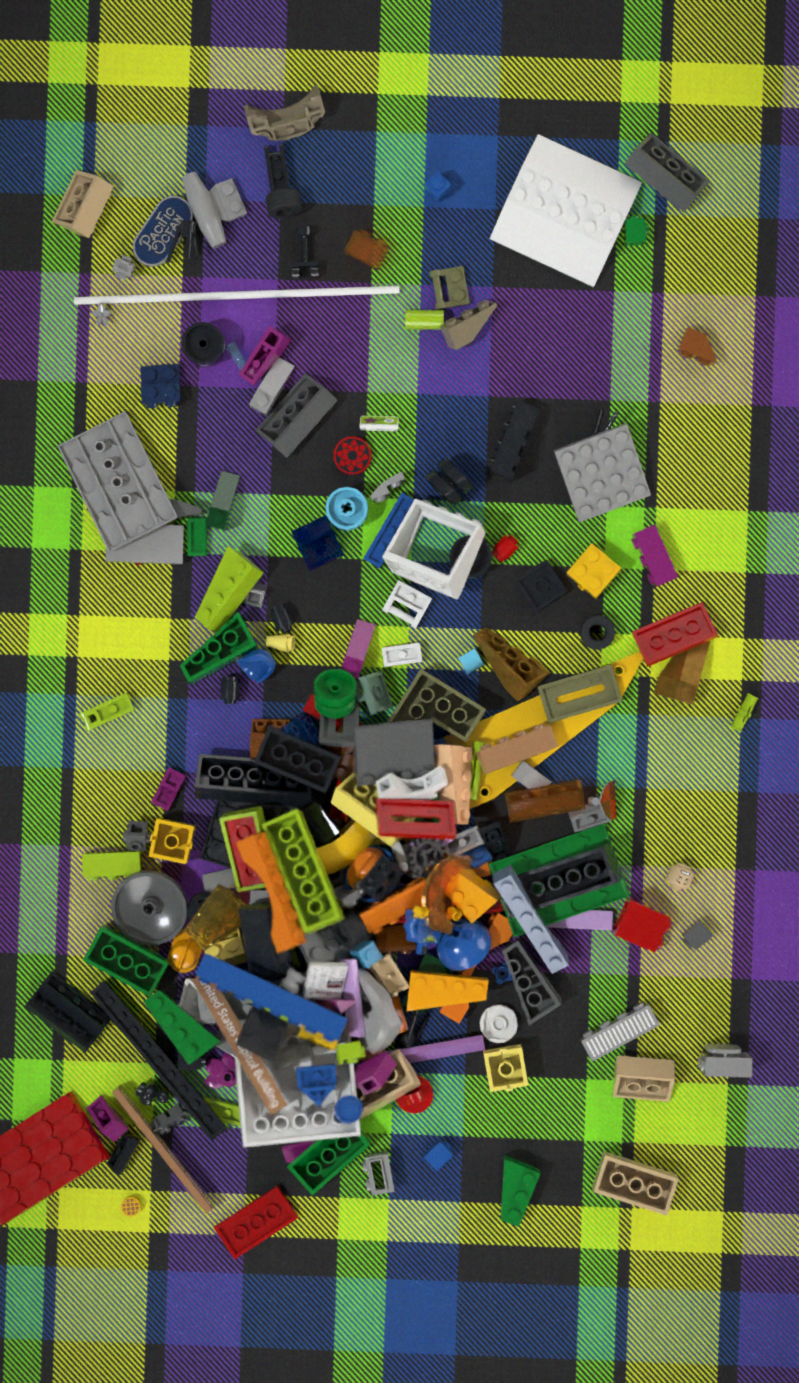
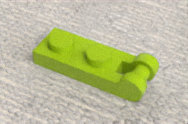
(107, 711)

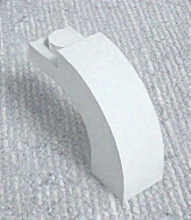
(413, 789)

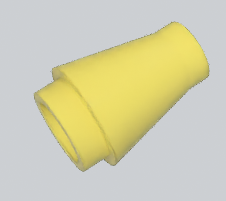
(281, 642)

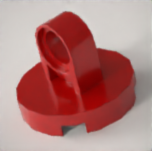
(418, 1098)

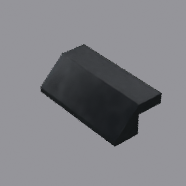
(68, 1012)

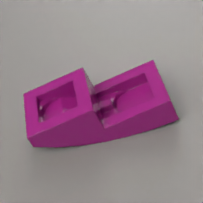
(168, 789)

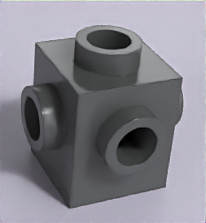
(137, 836)

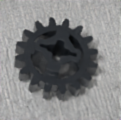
(422, 858)

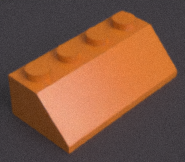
(392, 907)

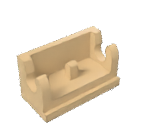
(389, 975)

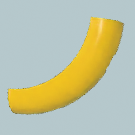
(345, 848)

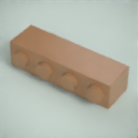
(516, 749)

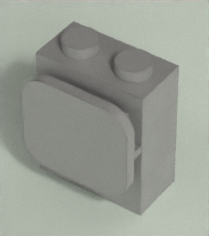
(725, 1061)

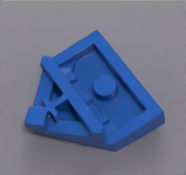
(316, 1081)

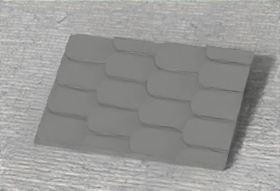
(117, 481)

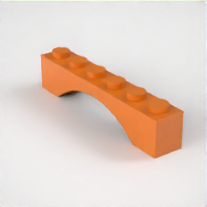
(286, 928)
(500, 933)

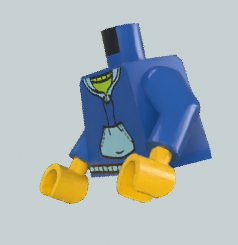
(418, 929)

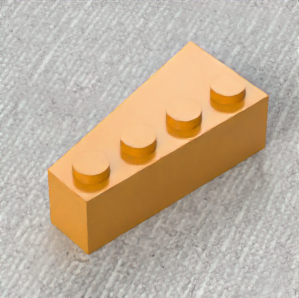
(471, 893)
(443, 989)

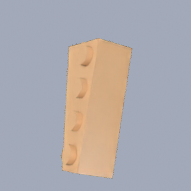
(458, 772)

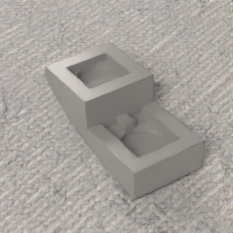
(529, 776)

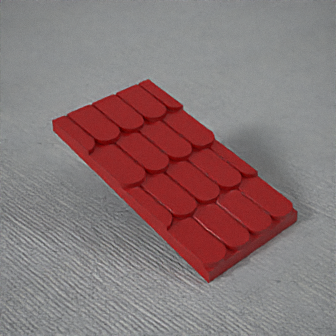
(46, 1155)

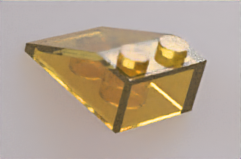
(215, 918)

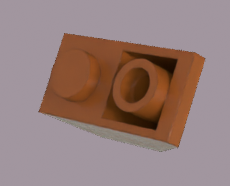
(696, 345)

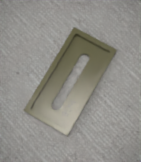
(550, 691)

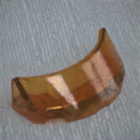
(435, 889)

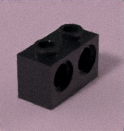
(381, 878)

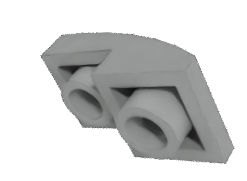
(382, 491)

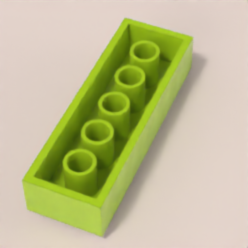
(303, 871)

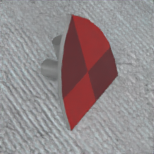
(606, 800)

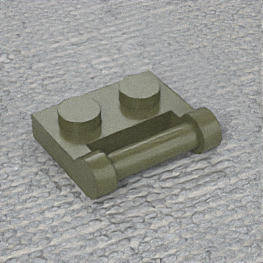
(456, 287)

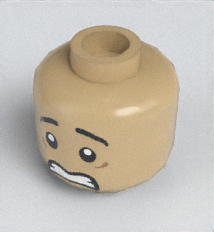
(680, 877)

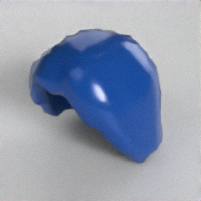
(257, 664)

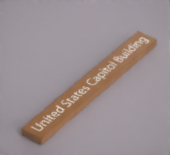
(249, 1061)
(163, 1149)

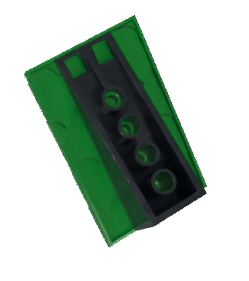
(567, 876)

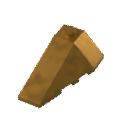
(515, 671)
(682, 674)

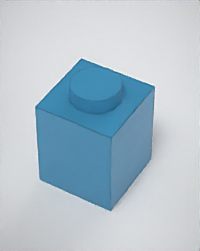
(366, 954)

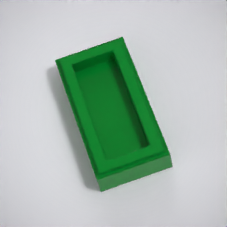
(197, 536)

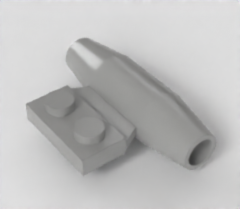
(213, 206)

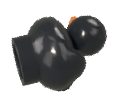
(150, 1091)

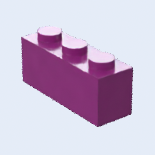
(654, 556)

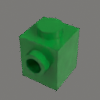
(635, 231)

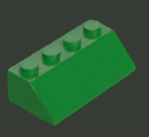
(326, 1159)

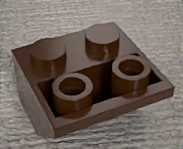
(394, 939)

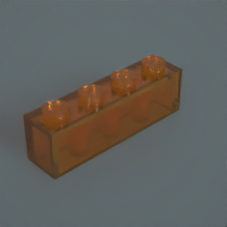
(545, 801)

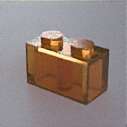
(367, 249)

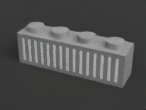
(619, 1031)

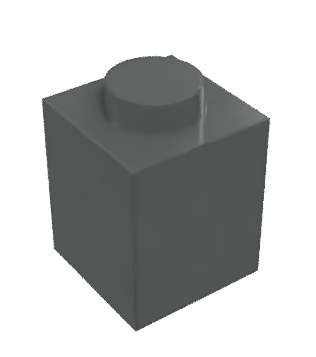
(696, 935)

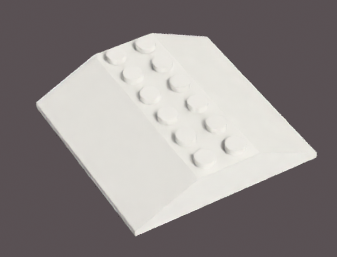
(565, 210)
(302, 1117)

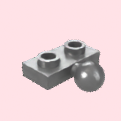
(349, 897)

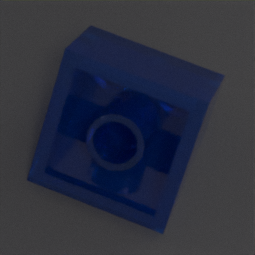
(317, 543)

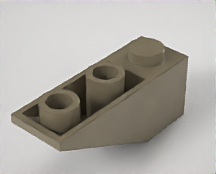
(464, 328)

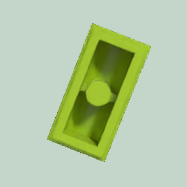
(424, 319)

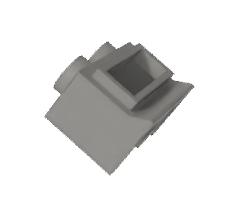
(386, 1171)

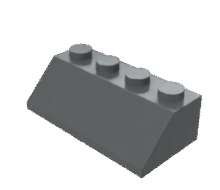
(667, 172)
(296, 415)

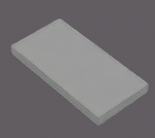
(159, 546)

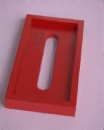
(415, 808)

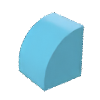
(471, 661)

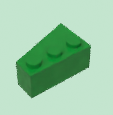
(517, 1188)

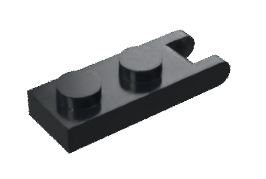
(276, 168)

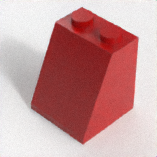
(641, 925)

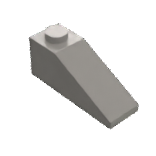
(271, 386)

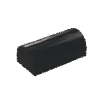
(122, 1153)

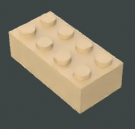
(635, 1183)

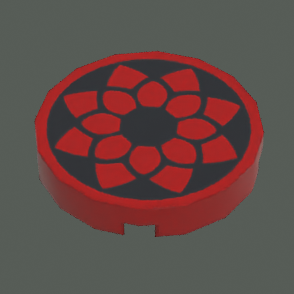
(352, 455)

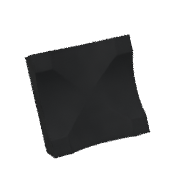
(261, 1033)

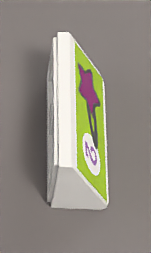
(379, 423)

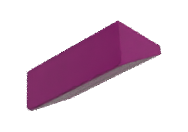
(335, 1005)
(294, 1150)

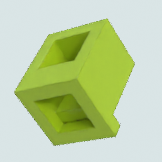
(349, 1052)

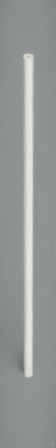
(236, 295)

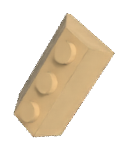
(82, 203)
(643, 1078)

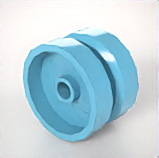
(346, 497)

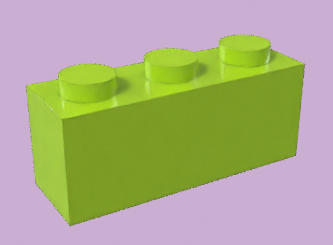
(111, 864)

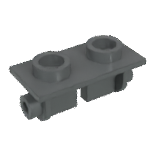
(164, 1124)

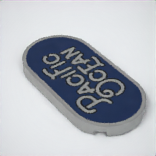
(157, 234)

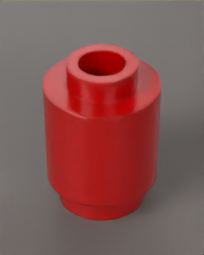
(505, 547)

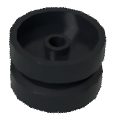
(207, 355)
(446, 484)
(482, 559)

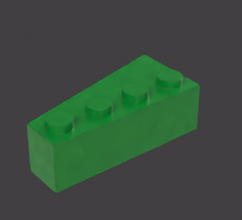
(182, 1028)

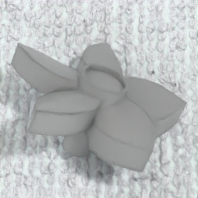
(102, 314)

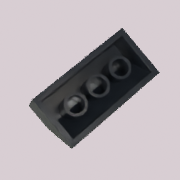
(259, 946)

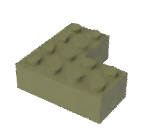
(439, 702)

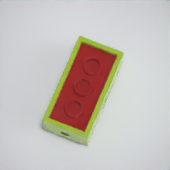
(236, 827)

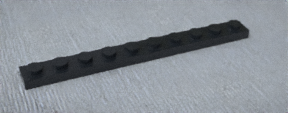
(158, 1060)

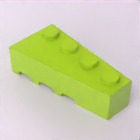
(228, 589)

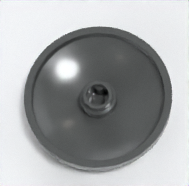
(149, 907)

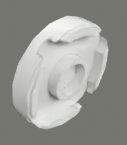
(498, 1023)

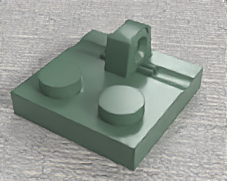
(375, 693)

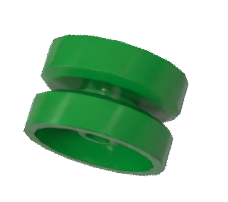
(335, 693)

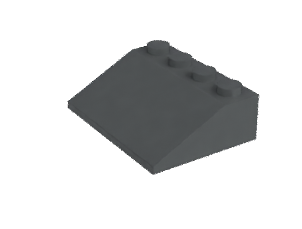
(393, 748)

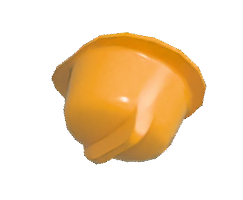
(184, 953)

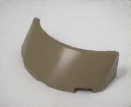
(288, 121)

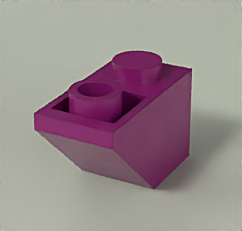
(374, 1072)

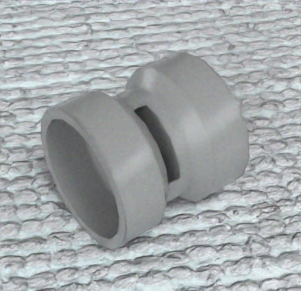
(292, 980)

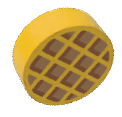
(131, 1206)

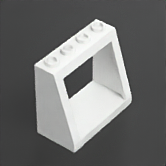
(400, 545)

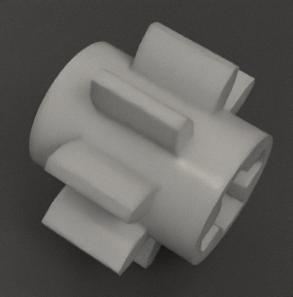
(123, 267)

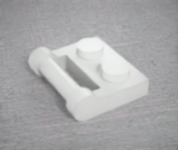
(410, 598)

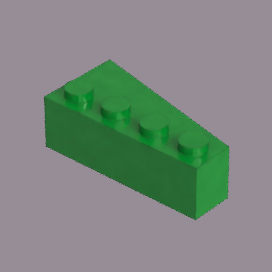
(220, 650)

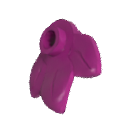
(218, 1070)

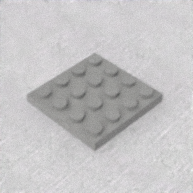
(602, 472)

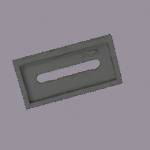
(328, 734)

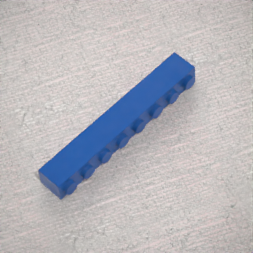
(272, 997)

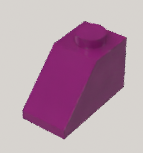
(107, 1118)

